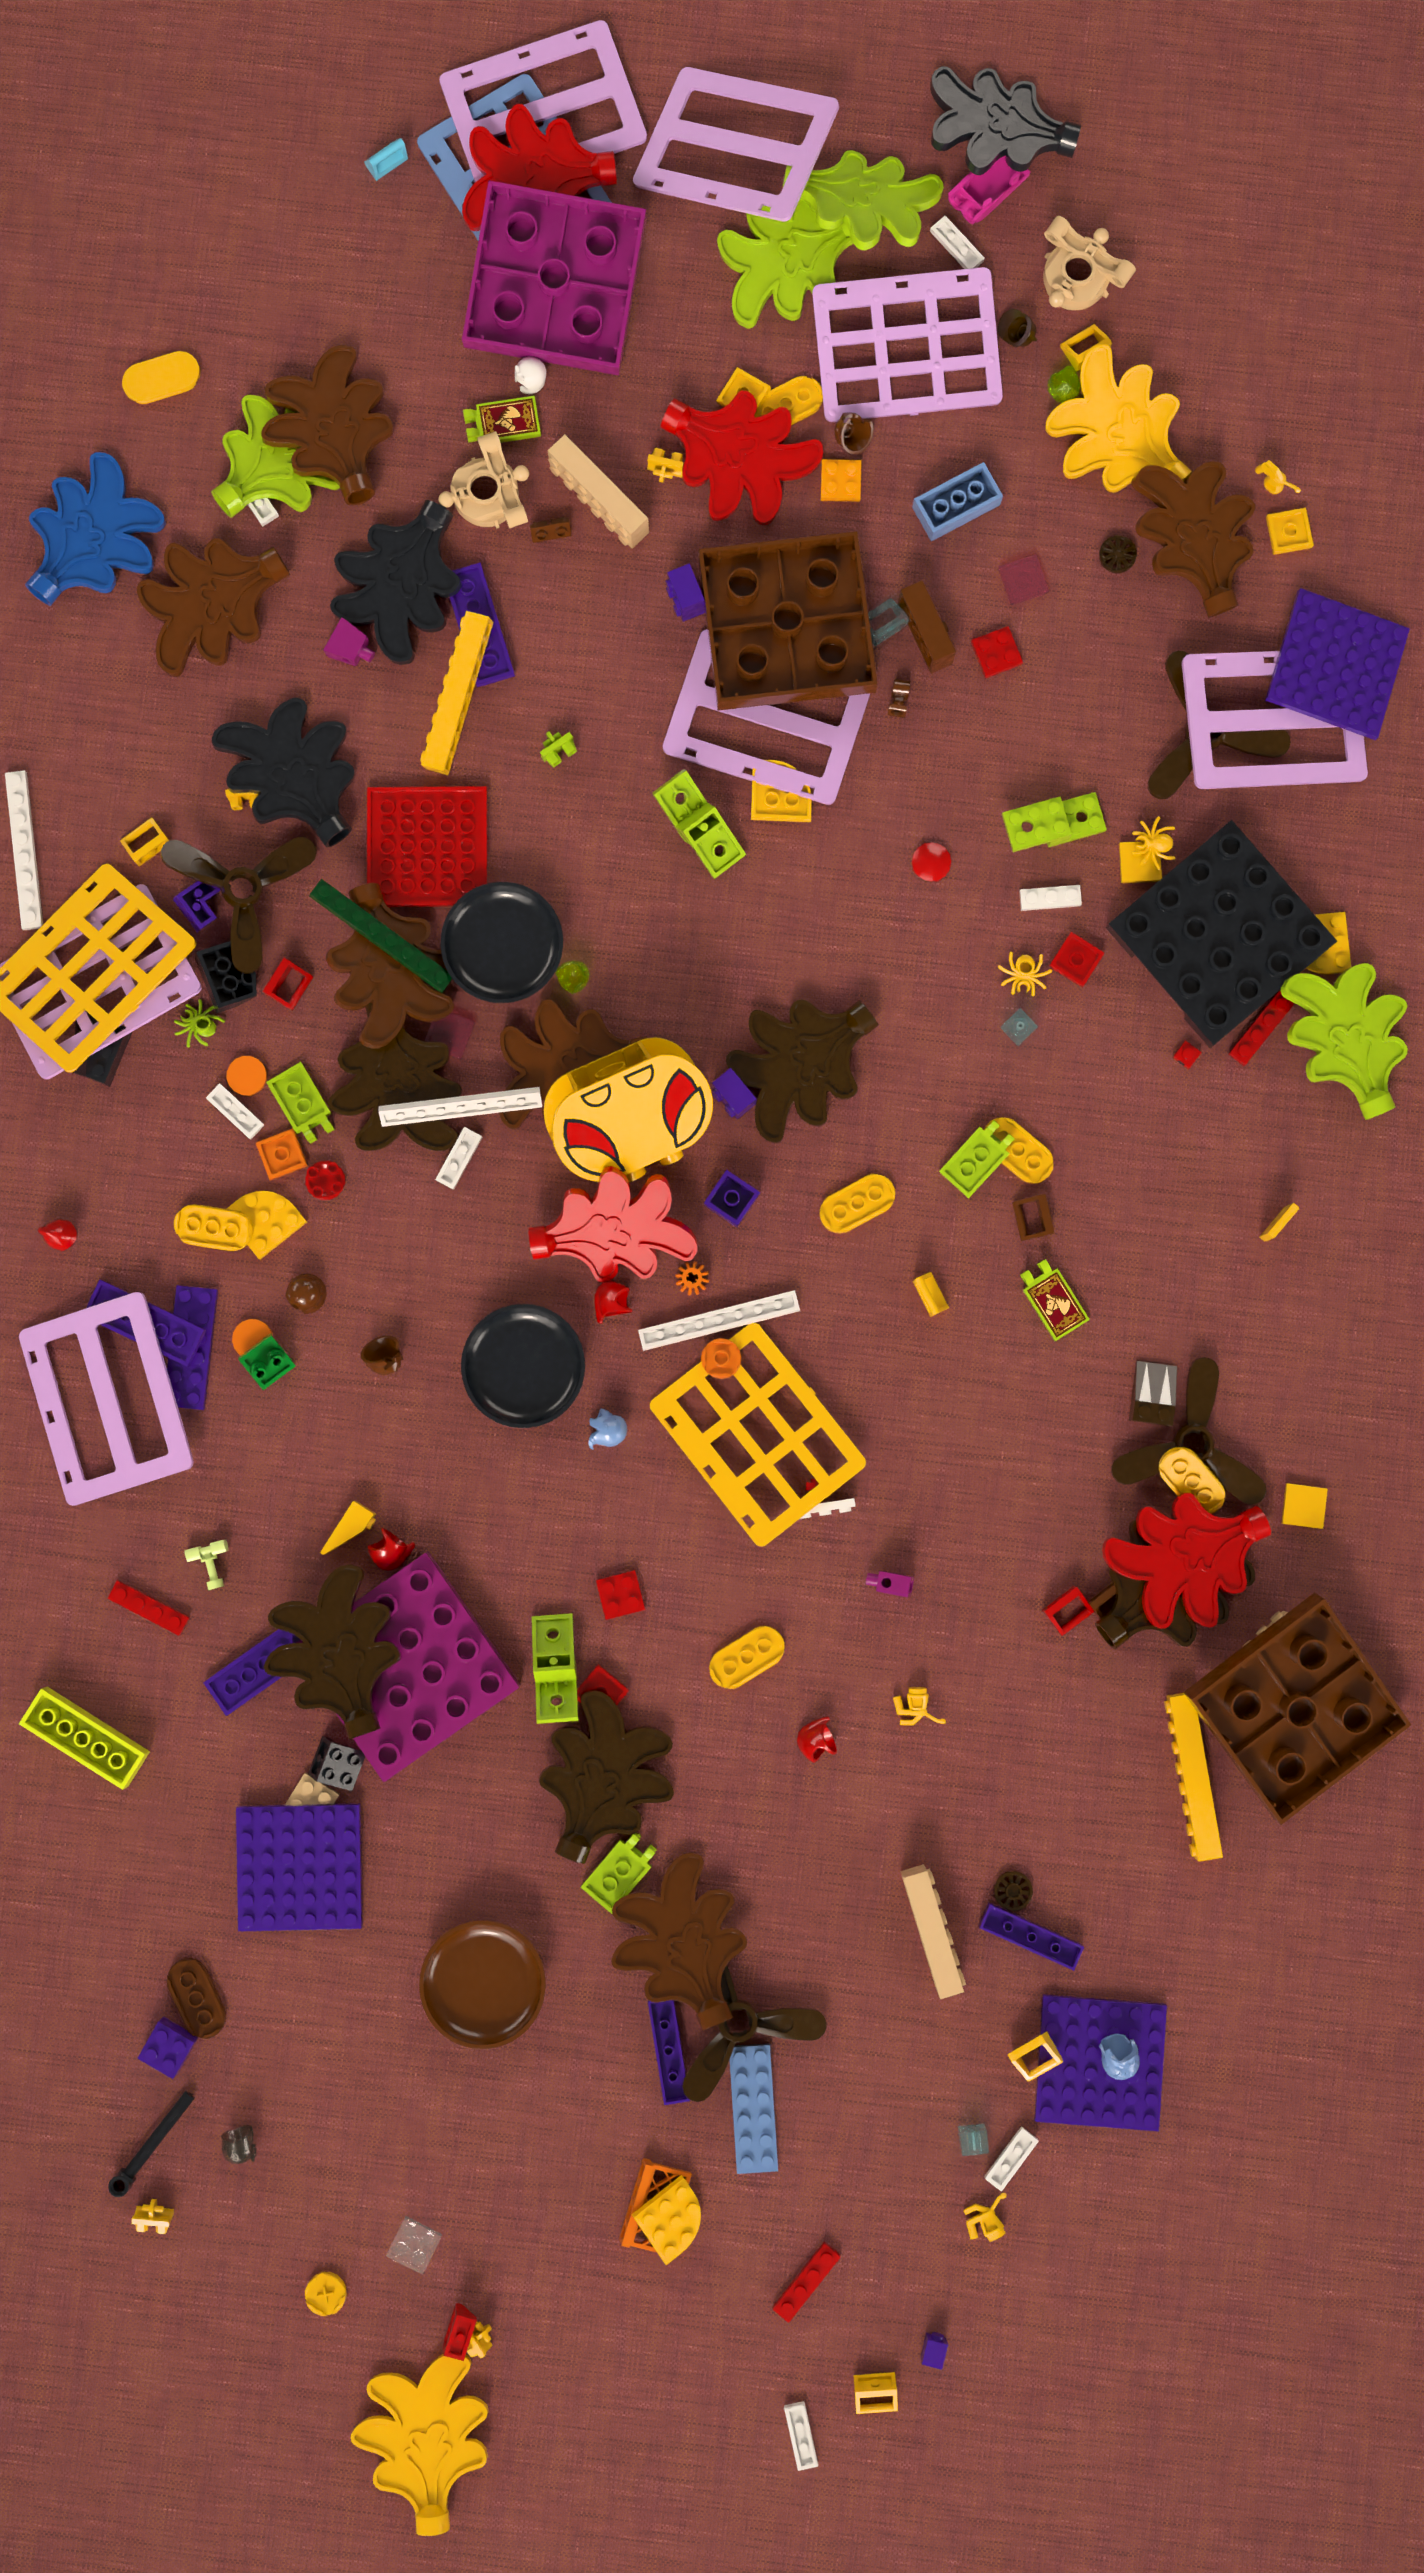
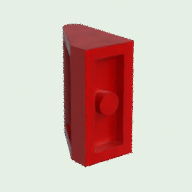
(279, 977)
(1062, 1601)
(459, 2333)

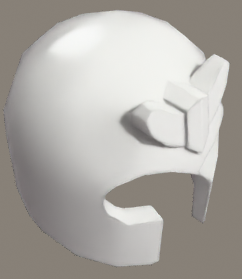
(531, 374)

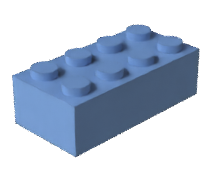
(957, 501)

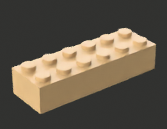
(598, 492)
(934, 1937)

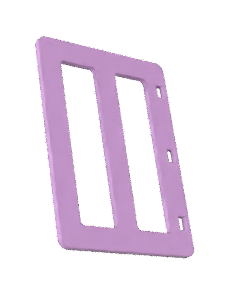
(541, 52)
(733, 197)
(1203, 722)
(839, 738)
(128, 1471)

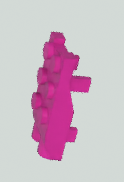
(980, 194)

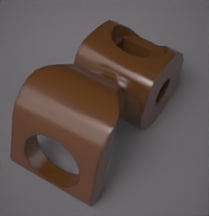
(899, 693)

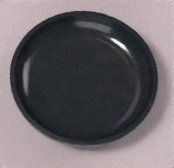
(501, 942)
(523, 1366)

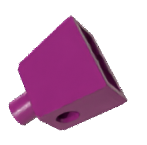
(348, 644)
(900, 1584)

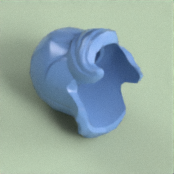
(610, 1429)
(1119, 2056)

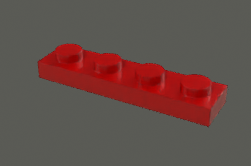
(1261, 1029)
(148, 1608)
(806, 2282)

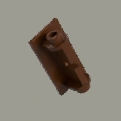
(557, 529)

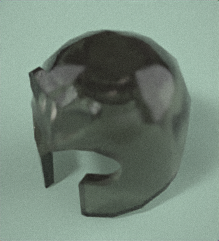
(238, 2145)

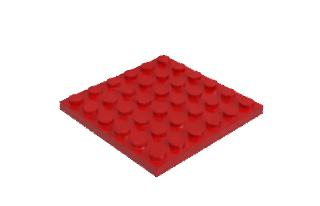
(426, 843)

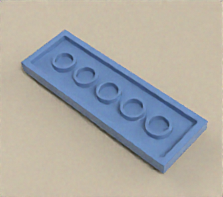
(753, 2109)

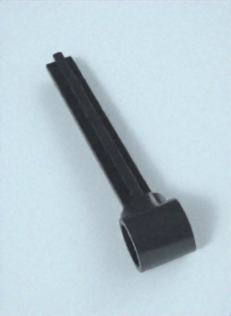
(128, 2174)

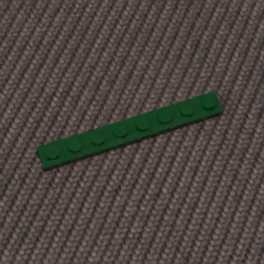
(380, 935)

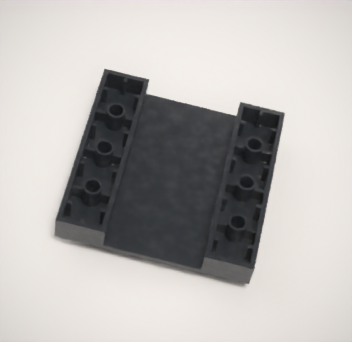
(1221, 933)

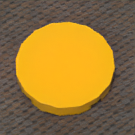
(325, 2293)

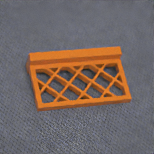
(639, 2197)

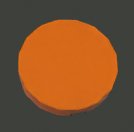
(246, 1075)
(249, 1334)
(721, 1358)

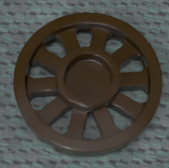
(1117, 554)
(1013, 1890)

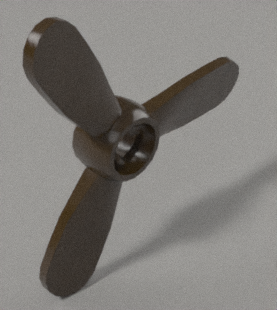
(1178, 764)
(277, 866)
(1200, 1398)
(782, 2023)

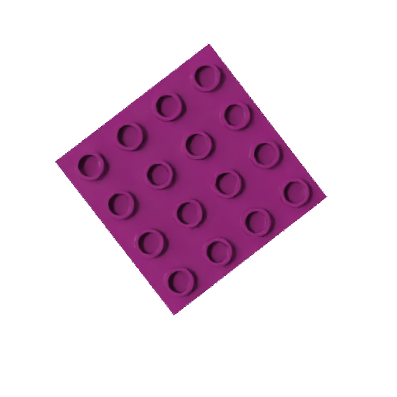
(554, 277)
(444, 1671)

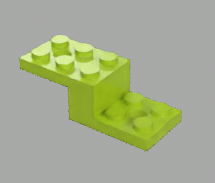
(1054, 822)
(699, 823)
(554, 1668)

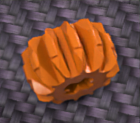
(696, 1272)

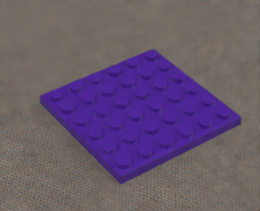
(1337, 664)
(299, 1867)
(1080, 2087)

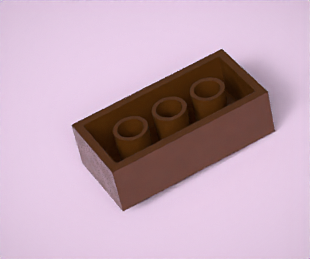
(927, 627)

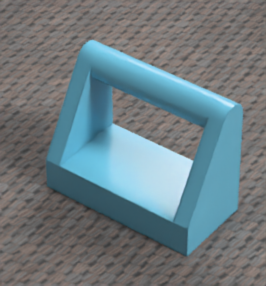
(387, 159)

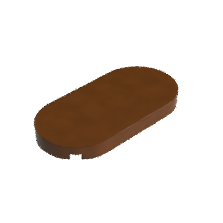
(196, 1998)

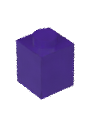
(934, 2350)

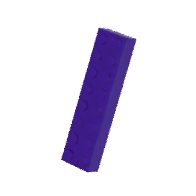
(1031, 1936)
(668, 2051)

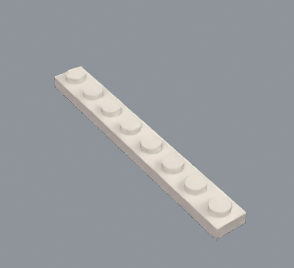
(24, 850)
(460, 1106)
(719, 1320)

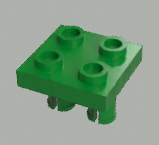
(266, 1361)

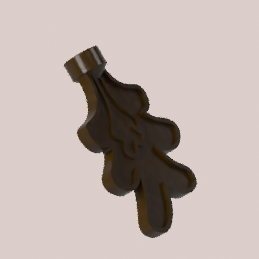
(801, 1064)
(395, 1076)
(1128, 1614)
(338, 1650)
(603, 1777)

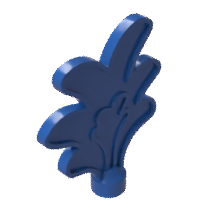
(92, 533)

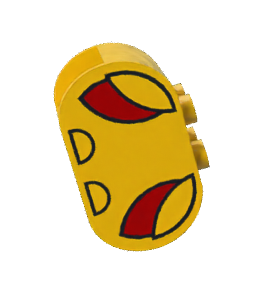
(628, 1110)

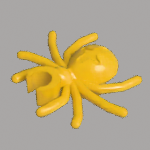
(1154, 843)
(1024, 973)

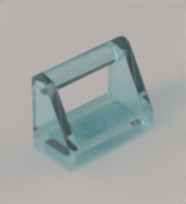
(890, 628)

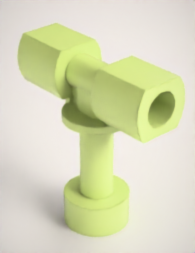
(207, 1555)

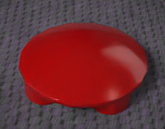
(931, 862)
(325, 1180)

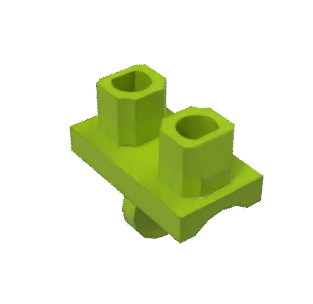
(564, 743)

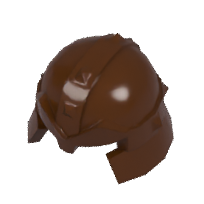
(853, 433)
(306, 1293)
(382, 1355)

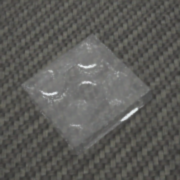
(414, 2245)

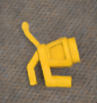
(1275, 479)
(917, 1702)
(990, 2223)

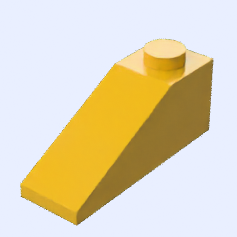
(352, 1524)

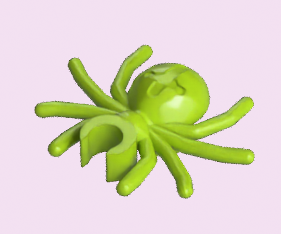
(198, 1023)

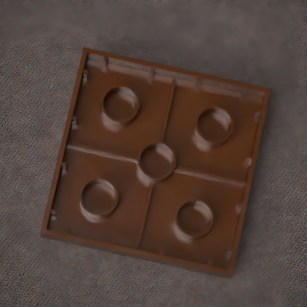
(787, 621)
(1297, 1708)

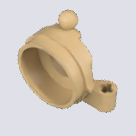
(1104, 268)
(504, 504)

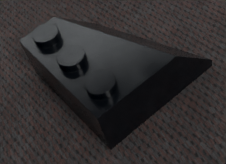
(223, 981)
(103, 1064)

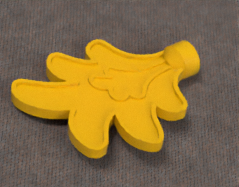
(1119, 423)
(426, 2438)

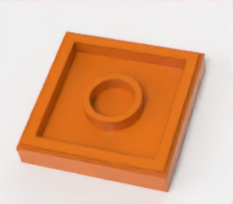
(281, 1154)

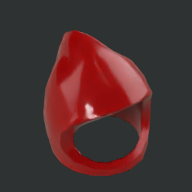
(59, 1234)
(611, 1300)
(389, 1551)
(815, 1739)

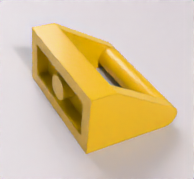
(1075, 359)
(149, 849)
(930, 1294)
(1045, 2040)
(875, 2386)

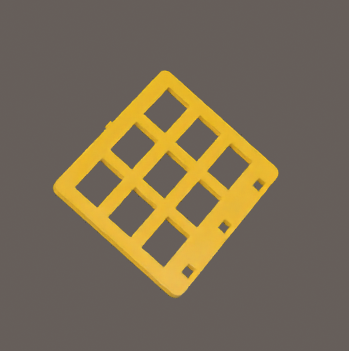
(64, 921)
(724, 1482)

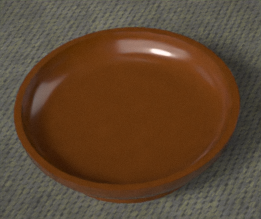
(482, 1984)

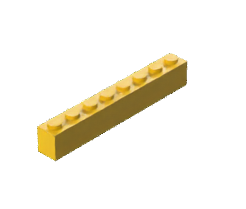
(456, 693)
(1194, 1778)

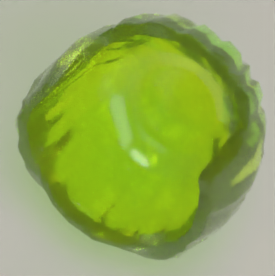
(1064, 385)
(573, 976)

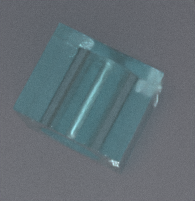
(1019, 1027)
(973, 2139)

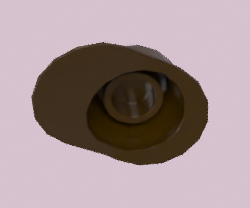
(1016, 328)

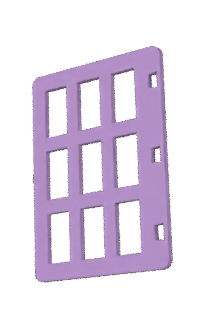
(920, 287)
(153, 1006)

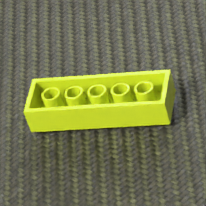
(84, 1737)

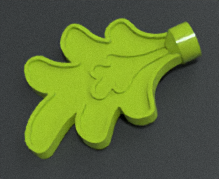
(870, 198)
(782, 262)
(261, 469)
(1348, 1034)

